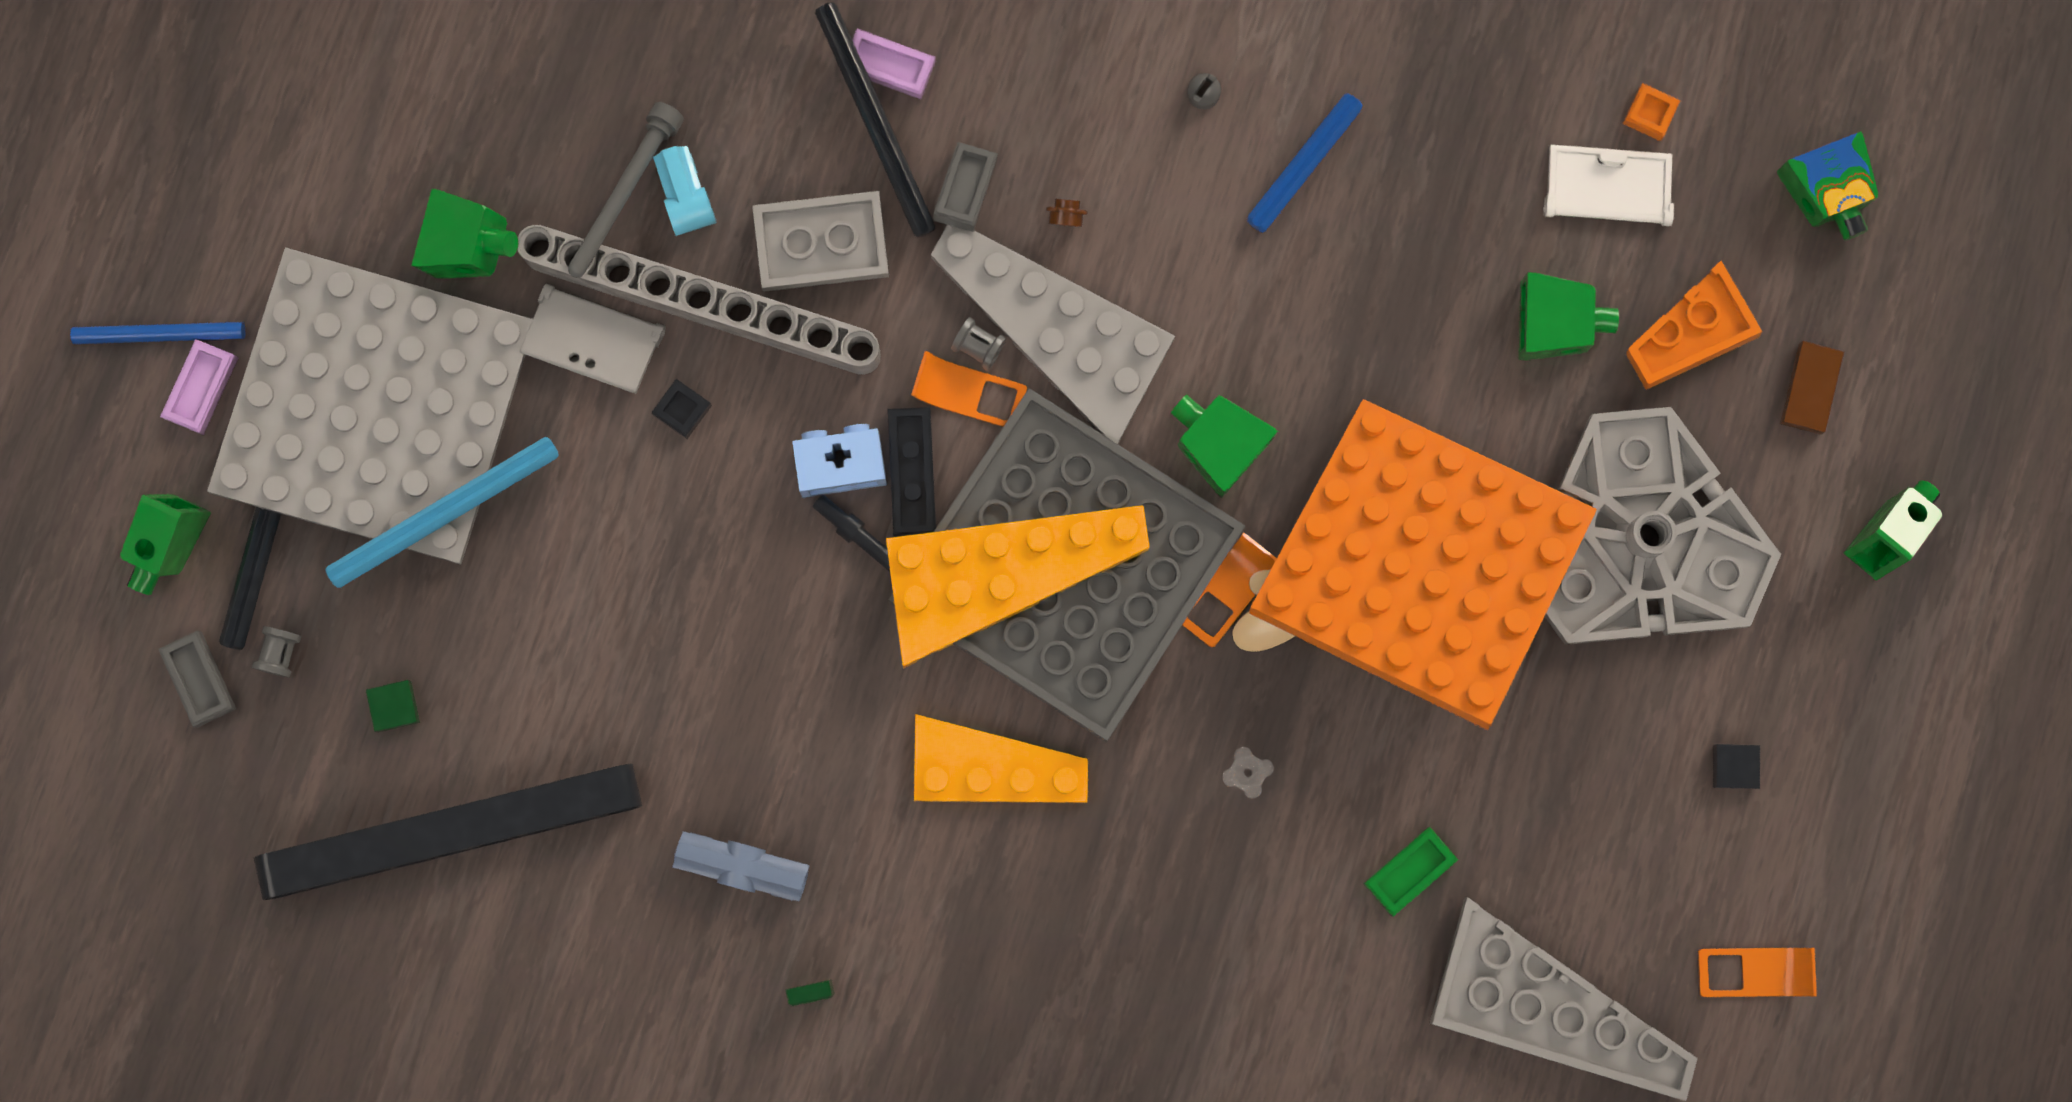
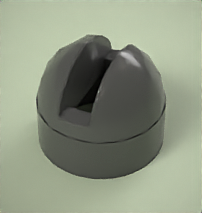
(1211, 95)

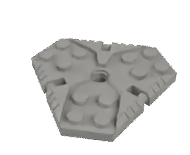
(1707, 560)

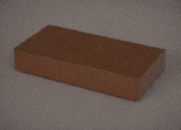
(1812, 387)

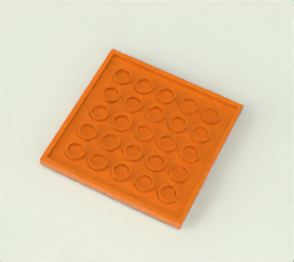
(1424, 563)

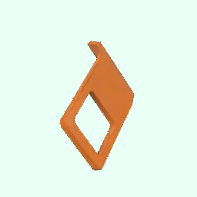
(958, 388)
(1231, 583)
(1765, 972)

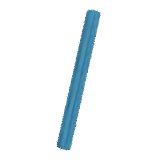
(441, 512)

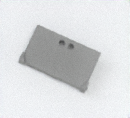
(593, 333)

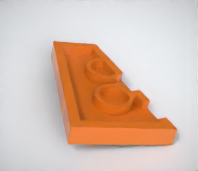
(1696, 330)

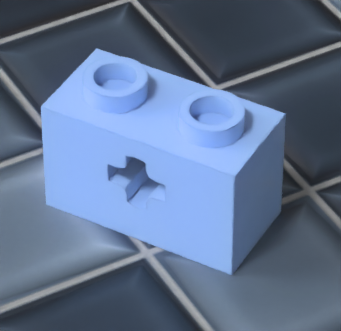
(820, 476)

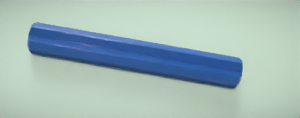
(1304, 163)

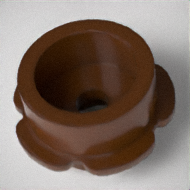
(1066, 213)

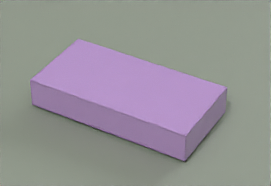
(894, 64)
(199, 387)

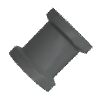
(978, 344)
(276, 651)

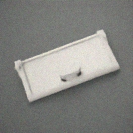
(1609, 191)

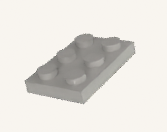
(820, 241)

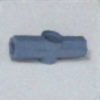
(741, 866)

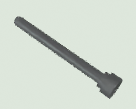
(662, 123)

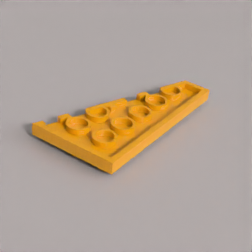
(981, 575)

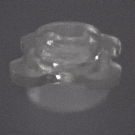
(1259, 768)

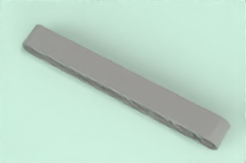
(715, 313)

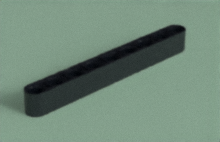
(447, 832)

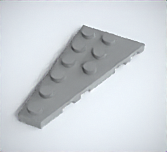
(1072, 336)

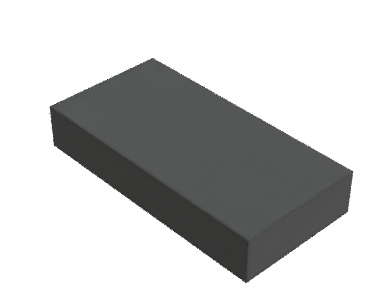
(965, 187)
(197, 679)

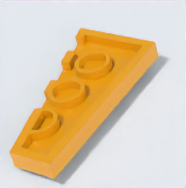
(983, 767)

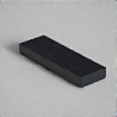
(911, 471)

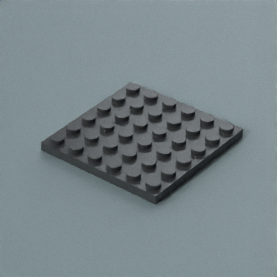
(1103, 637)

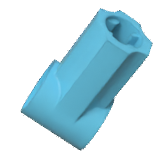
(686, 200)

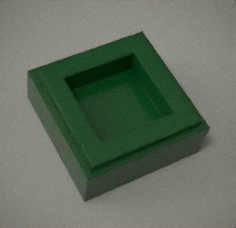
(392, 706)
(810, 993)

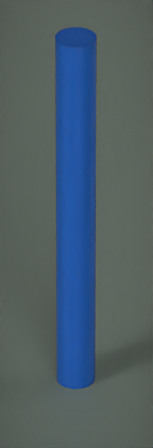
(157, 333)

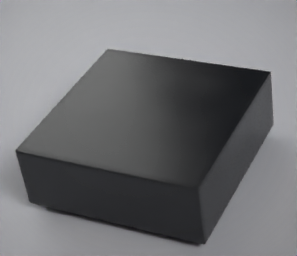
(681, 409)
(1736, 766)

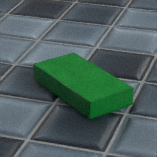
(1410, 871)

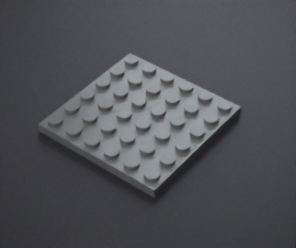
(368, 401)

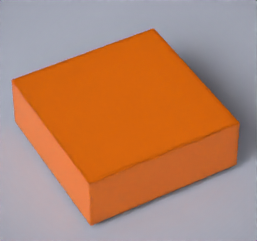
(1651, 112)

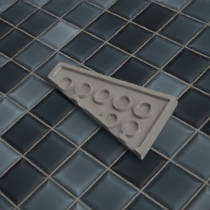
(1531, 1002)

